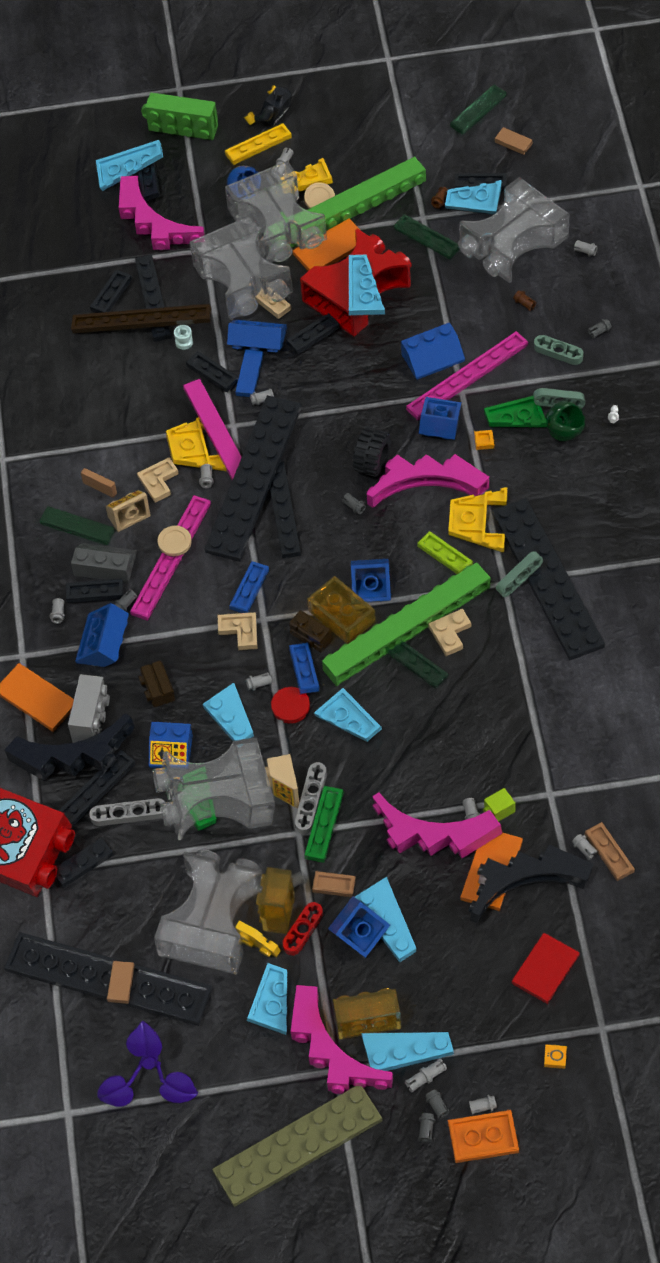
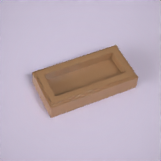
(513, 141)
(99, 482)
(334, 884)
(120, 982)

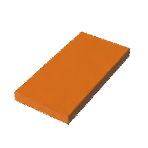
(338, 245)
(36, 697)
(499, 850)

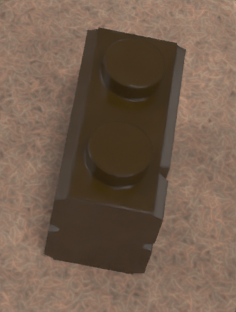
(310, 631)
(157, 684)

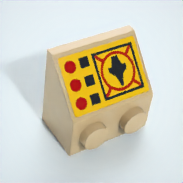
(128, 510)
(282, 779)

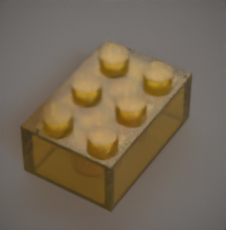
(341, 610)
(276, 900)
(367, 1013)

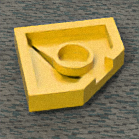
(254, 937)

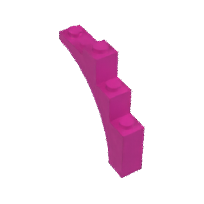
(147, 221)
(402, 475)
(461, 836)
(325, 1053)

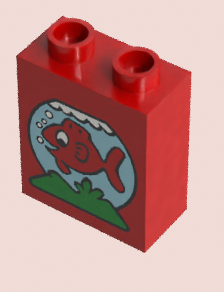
(30, 842)

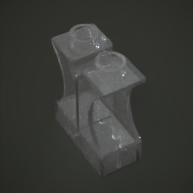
(272, 202)
(522, 224)
(235, 259)
(225, 787)
(203, 926)

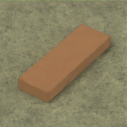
(609, 851)

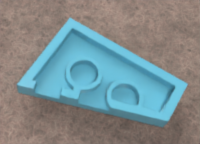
(475, 199)
(229, 713)
(348, 715)
(270, 1002)

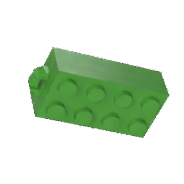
(181, 116)

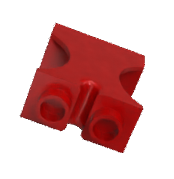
(328, 286)

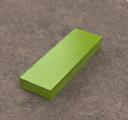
(444, 553)

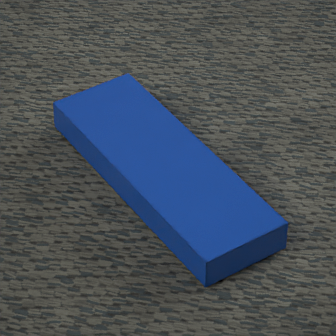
(249, 373)
(249, 587)
(304, 668)

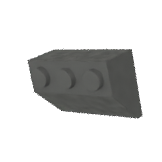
(103, 562)

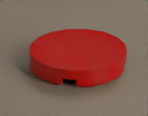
(290, 705)

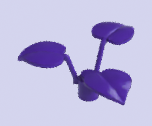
(146, 1043)

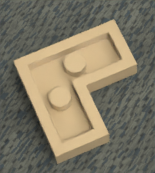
(154, 478)
(241, 624)
(446, 628)

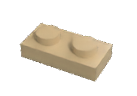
(278, 309)

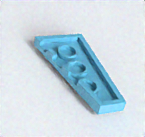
(127, 163)
(363, 291)
(383, 903)
(399, 1050)

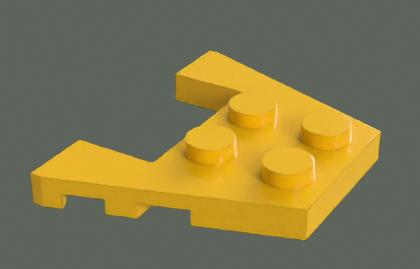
(189, 447)
(468, 519)

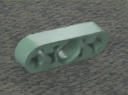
(544, 349)
(547, 397)
(519, 574)

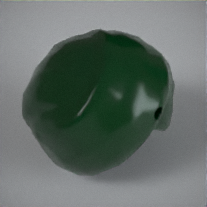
(565, 421)

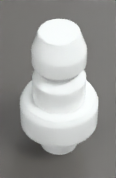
(613, 416)

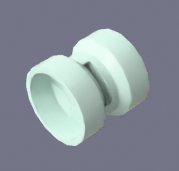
(183, 337)

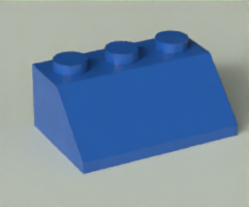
(256, 335)
(432, 351)
(102, 636)

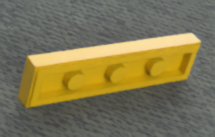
(258, 144)

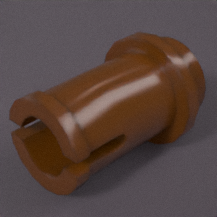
(438, 200)
(524, 300)

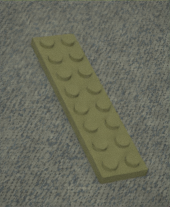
(297, 1145)

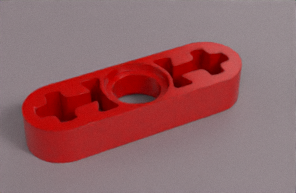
(302, 938)

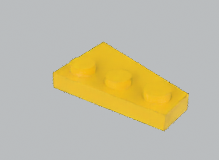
(314, 174)

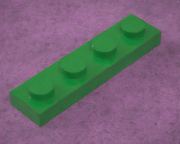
(324, 824)

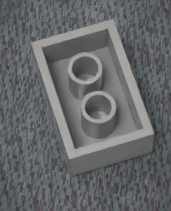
(88, 708)

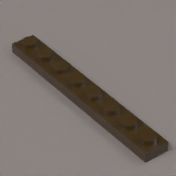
(141, 318)

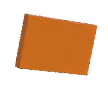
(483, 1136)

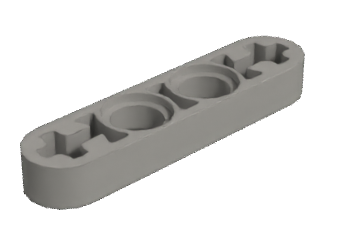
(313, 798)
(128, 815)

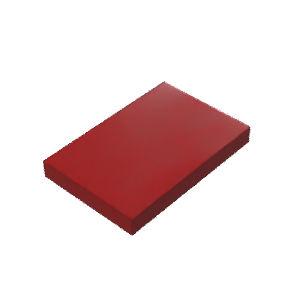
(545, 968)

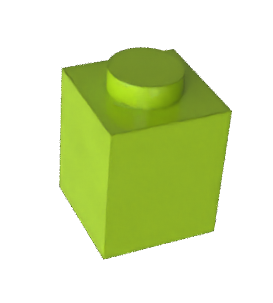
(500, 804)

